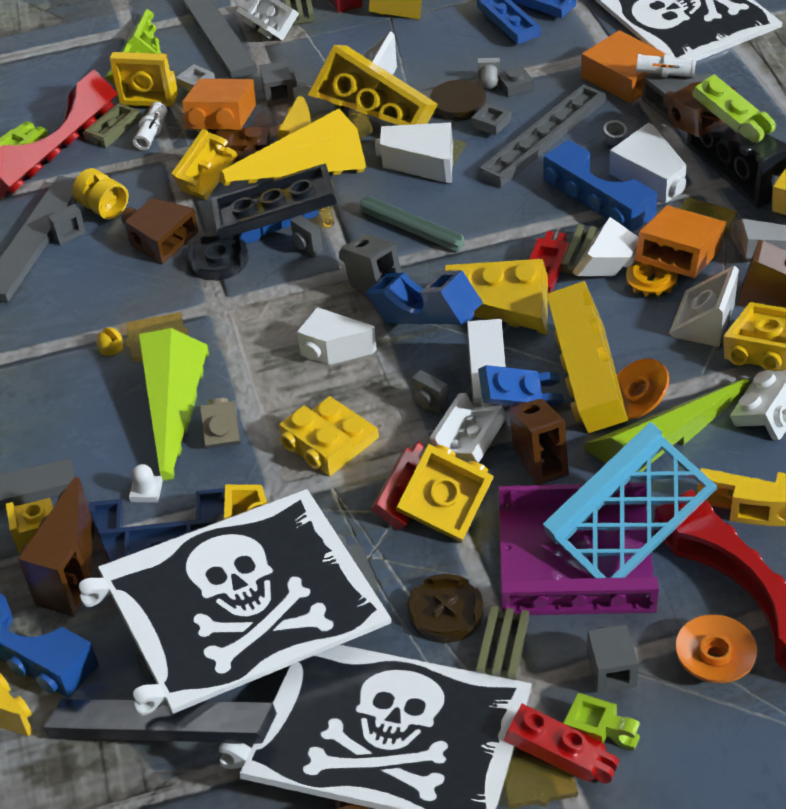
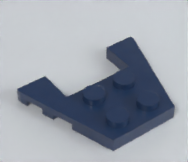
(124, 541)

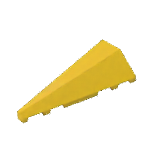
(326, 141)

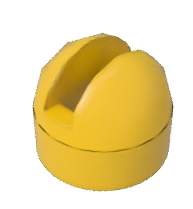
(106, 345)

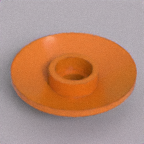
(642, 386)
(717, 636)

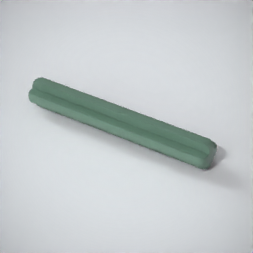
(412, 223)

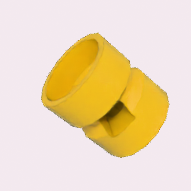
(100, 193)

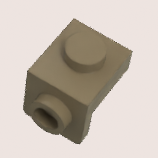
(220, 423)

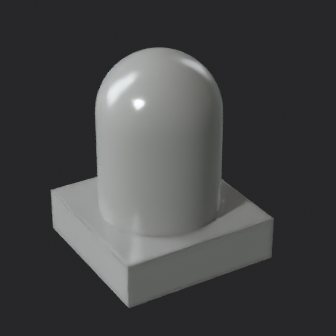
(488, 71)

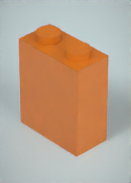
(613, 65)
(219, 104)
(680, 241)

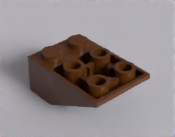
(61, 553)

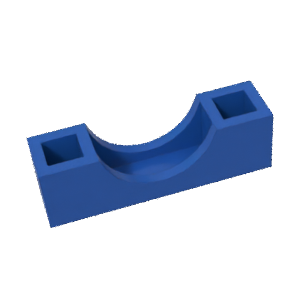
(625, 202)
(443, 301)
(55, 660)

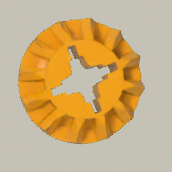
(639, 274)

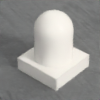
(145, 485)

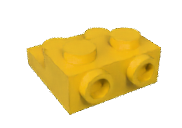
(143, 79)
(758, 337)
(327, 435)
(445, 492)

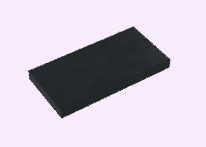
(273, 201)

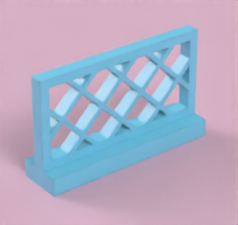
(611, 479)

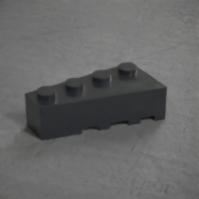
(743, 164)

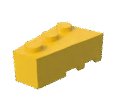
(510, 291)

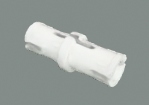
(686, 66)
(145, 135)

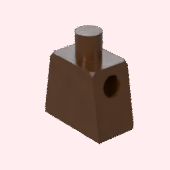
(689, 113)
(160, 228)
(765, 277)
(537, 429)

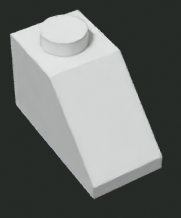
(608, 251)
(335, 338)

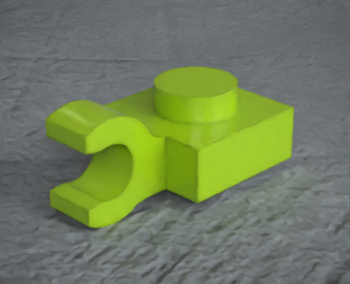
(600, 720)

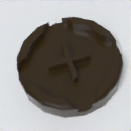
(458, 99)
(445, 608)

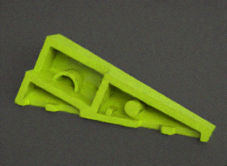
(140, 39)
(172, 374)
(676, 423)

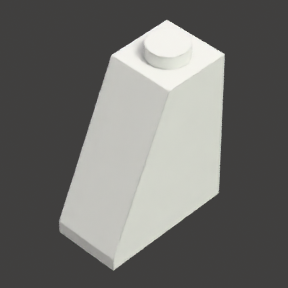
(418, 150)
(650, 161)
(484, 348)

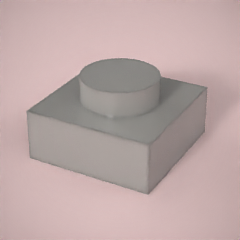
(190, 76)

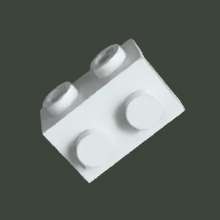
(271, 16)
(764, 404)
(468, 428)

